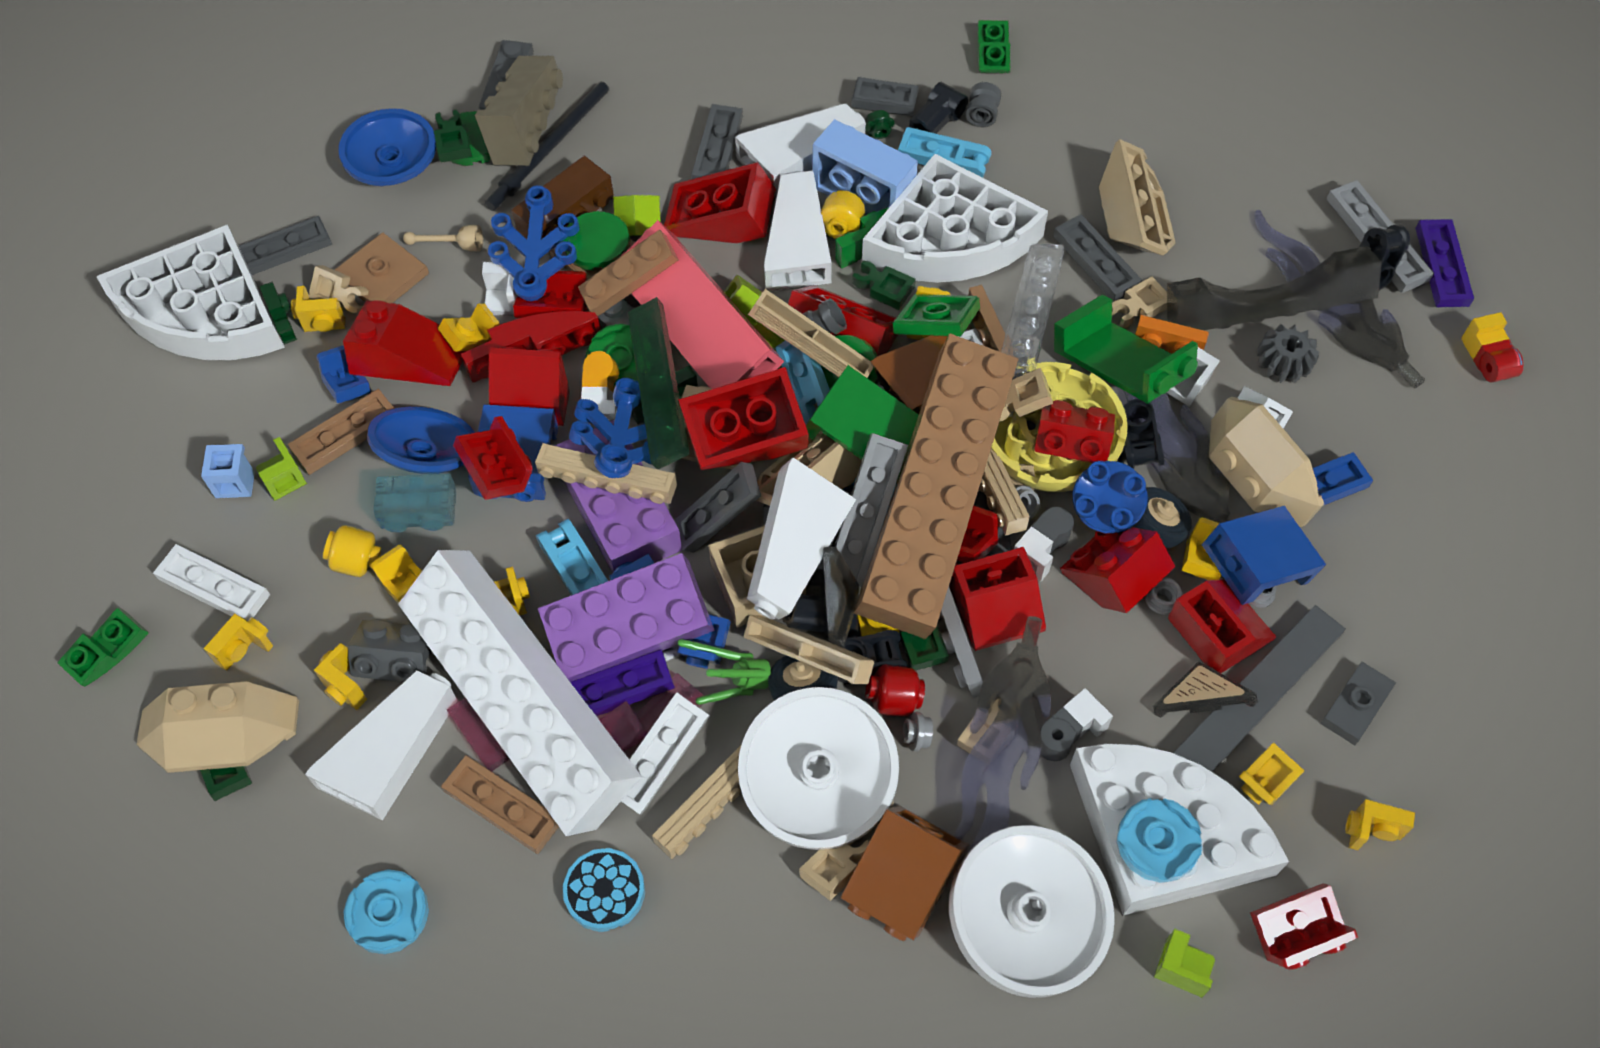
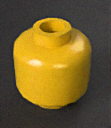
(842, 213)
(351, 550)

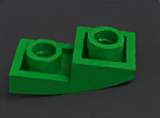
(993, 46)
(850, 245)
(98, 654)

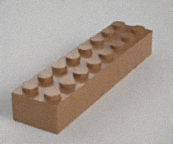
(936, 487)

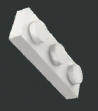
(211, 583)
(663, 749)

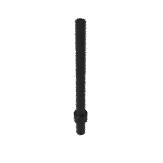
(512, 182)

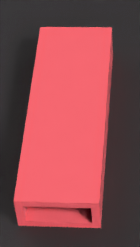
(705, 320)

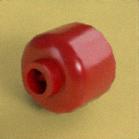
(895, 690)

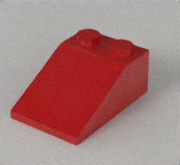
(722, 206)
(399, 345)
(745, 421)

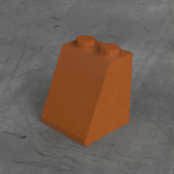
(908, 370)
(903, 872)

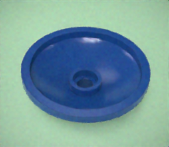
(387, 147)
(417, 439)

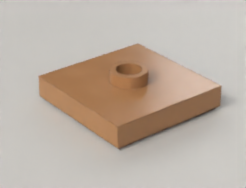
(383, 270)

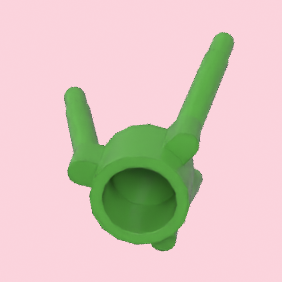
(746, 673)

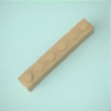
(807, 335)
(580, 467)
(1003, 496)
(809, 649)
(700, 808)

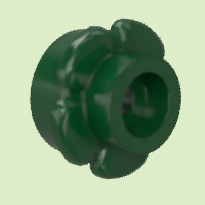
(879, 124)

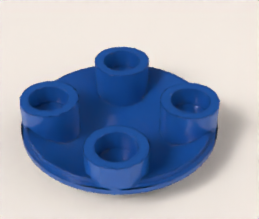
(1110, 497)

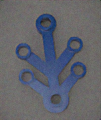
(534, 246)
(612, 459)

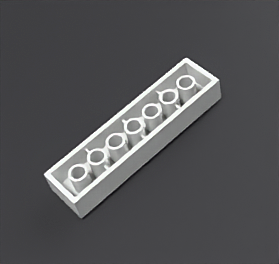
(519, 692)

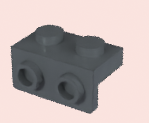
(387, 651)

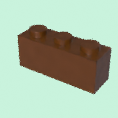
(575, 191)

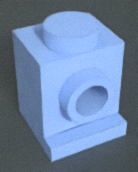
(227, 471)

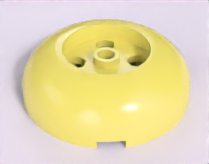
(1016, 443)

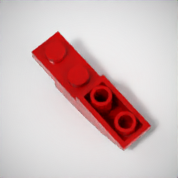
(553, 331)

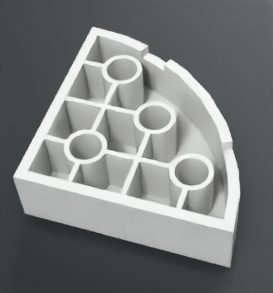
(953, 226)
(195, 300)
(1234, 836)

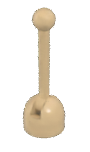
(468, 238)

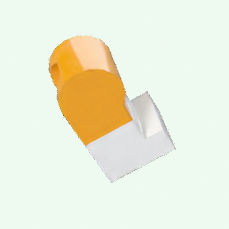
(598, 382)

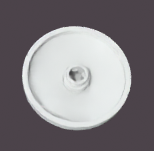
(818, 768)
(1031, 911)

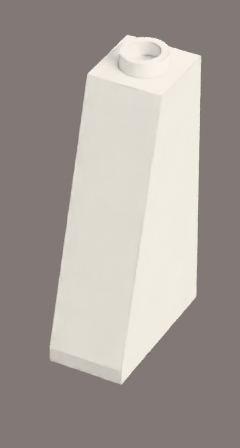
(789, 144)
(797, 239)
(799, 524)
(386, 746)

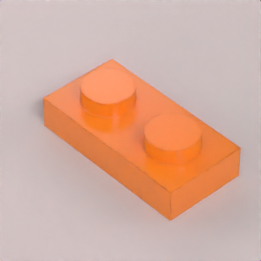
(1168, 334)

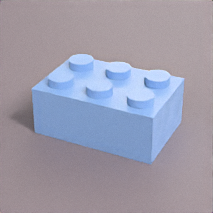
(860, 165)

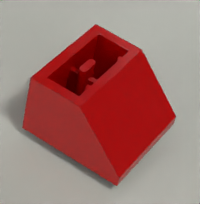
(528, 380)
(1119, 567)
(997, 597)
(1219, 625)

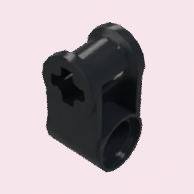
(1389, 247)
(1142, 441)
(880, 647)

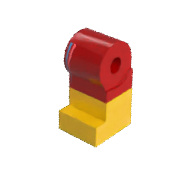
(1492, 348)

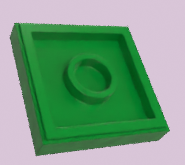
(936, 315)

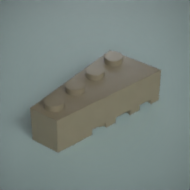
(520, 110)

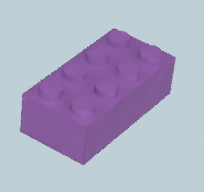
(622, 524)
(626, 618)

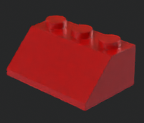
(860, 319)

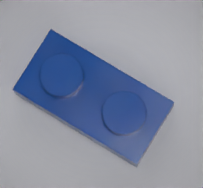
(1341, 478)

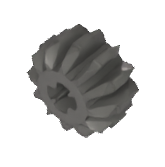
(1287, 353)

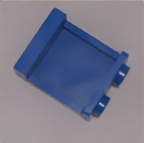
(531, 430)
(1262, 553)

